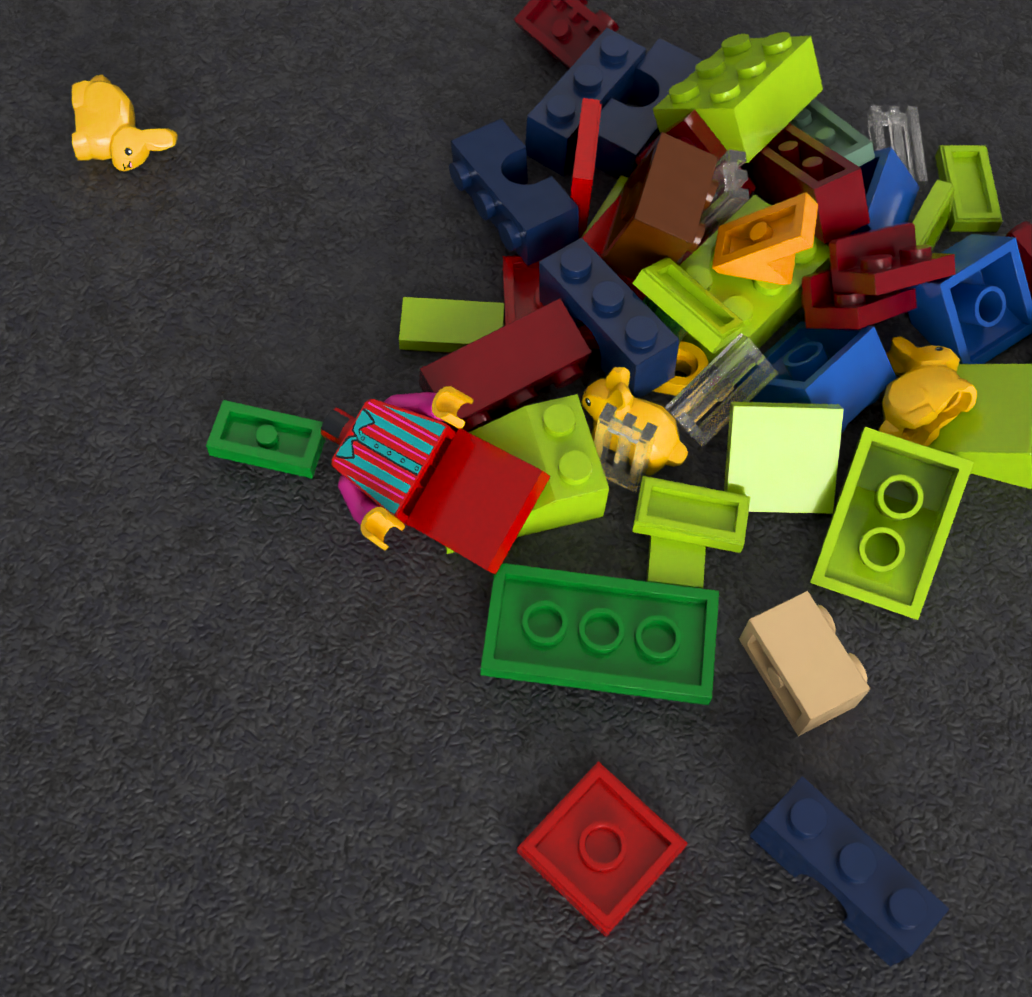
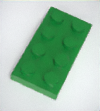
(601, 633)

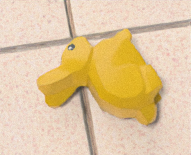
(108, 126)
(615, 391)
(925, 393)

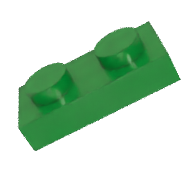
(266, 439)

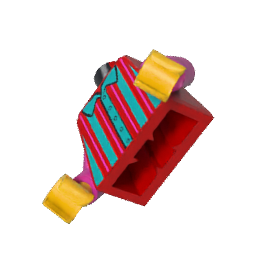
(391, 454)

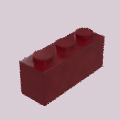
(801, 164)
(511, 364)

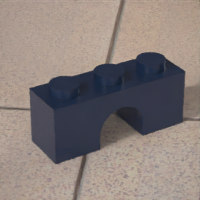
(600, 74)
(630, 130)
(494, 173)
(615, 315)
(880, 896)

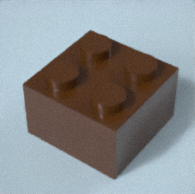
(661, 207)

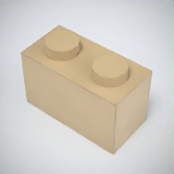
(804, 662)

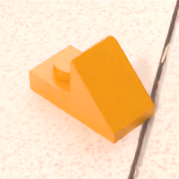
(766, 241)

